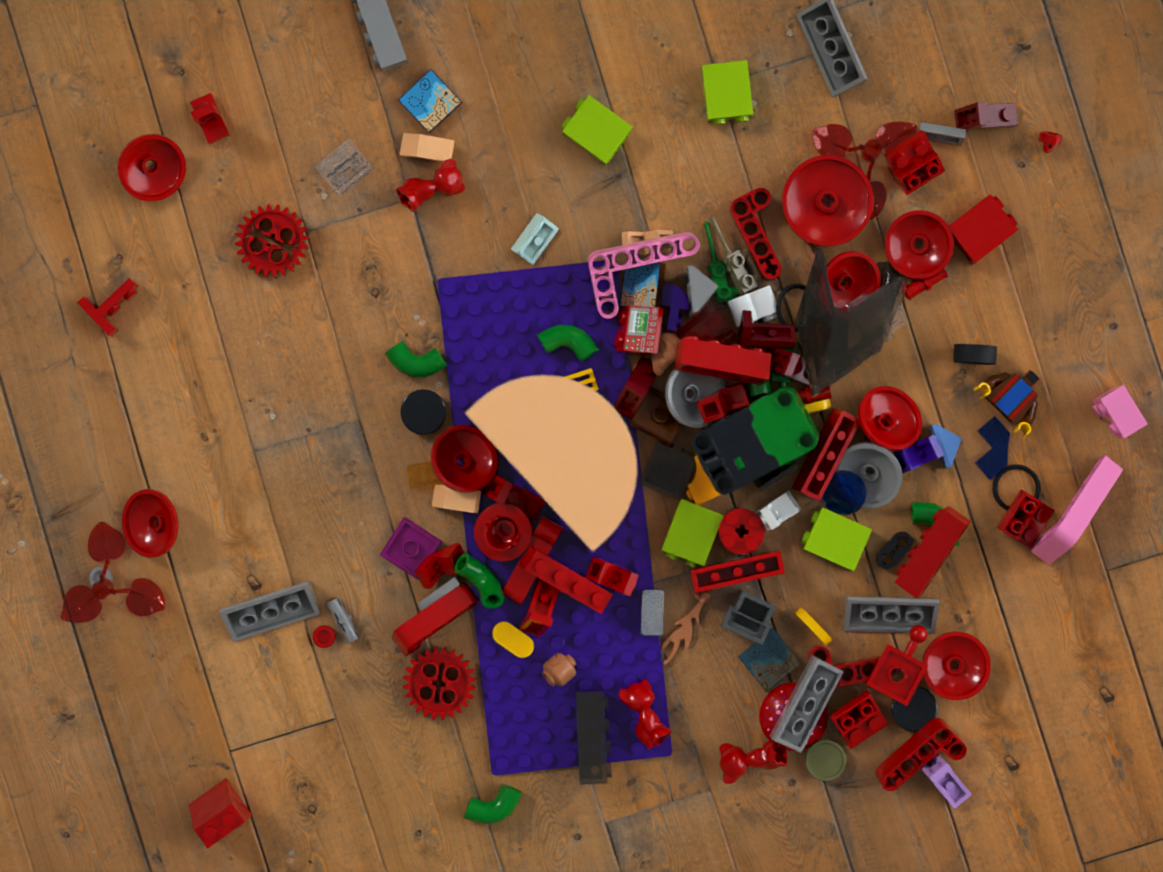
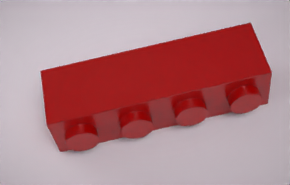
(723, 361)
(826, 455)
(932, 551)
(737, 571)
(565, 580)

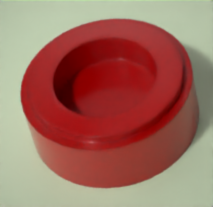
(324, 636)

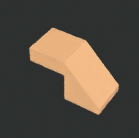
(426, 147)
(631, 237)
(453, 500)

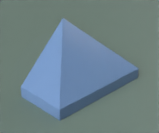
(948, 442)

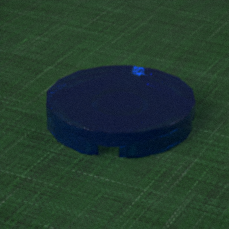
(845, 493)

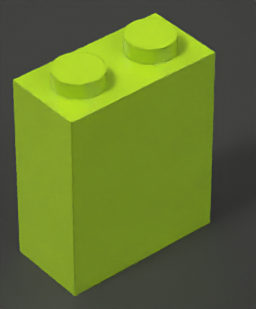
(727, 92)
(596, 129)
(691, 533)
(836, 538)

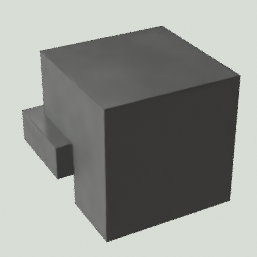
(749, 617)

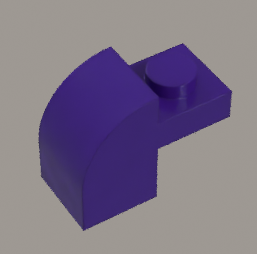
(676, 300)
(919, 453)

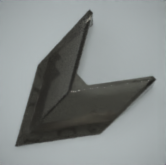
(837, 339)

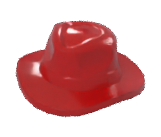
(503, 532)

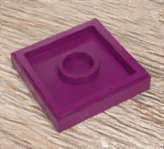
(410, 546)

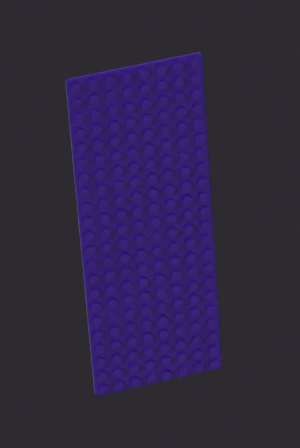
(491, 340)

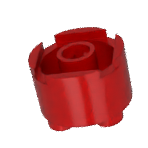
(750, 522)

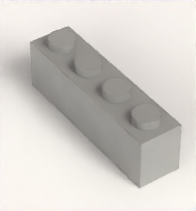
(381, 34)

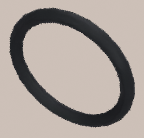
(780, 297)
(1011, 467)

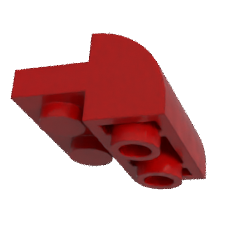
(913, 162)
(1025, 518)
(858, 719)

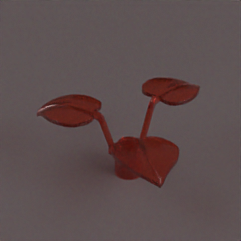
(835, 139)
(83, 603)

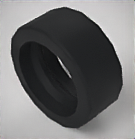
(975, 354)

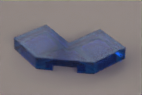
(998, 439)

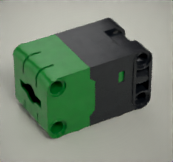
(756, 440)

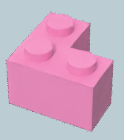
(1120, 411)

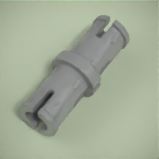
(343, 620)

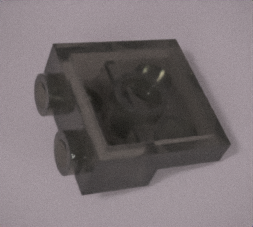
(668, 470)

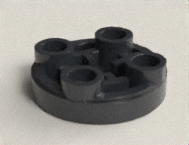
(423, 412)
(918, 711)

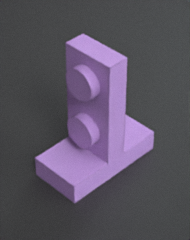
(946, 781)

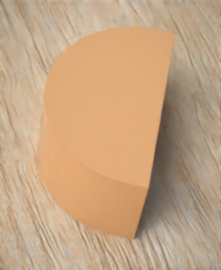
(566, 447)

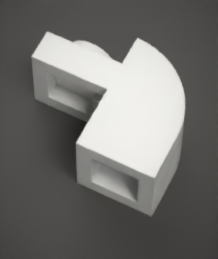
(778, 510)

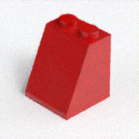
(218, 813)

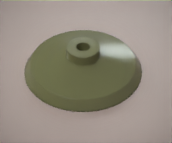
(826, 760)

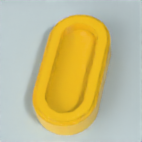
(818, 406)
(813, 626)
(513, 639)

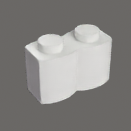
(760, 302)

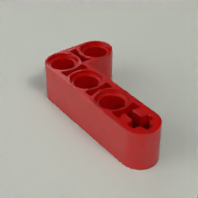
(760, 236)
(543, 541)
(433, 618)
(856, 666)
(892, 779)

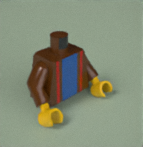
(1012, 398)

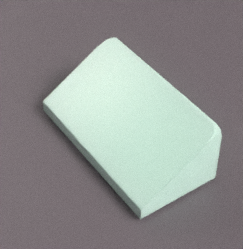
(534, 238)

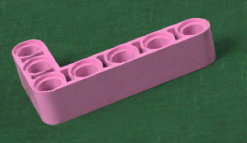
(631, 261)
(1079, 512)

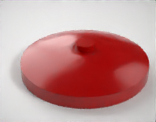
(827, 201)

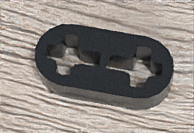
(890, 546)

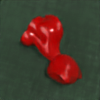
(446, 181)
(649, 728)
(735, 761)

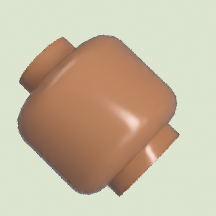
(559, 669)

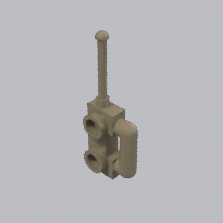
(735, 264)

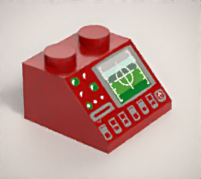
(638, 330)

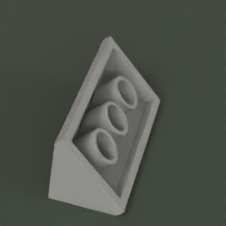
(832, 47)
(698, 289)
(270, 611)
(889, 613)
(806, 704)

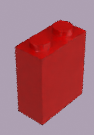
(982, 228)

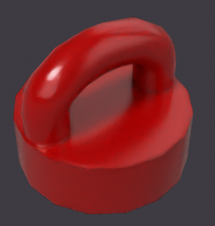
(1049, 139)

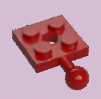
(893, 658)

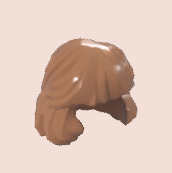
(666, 352)

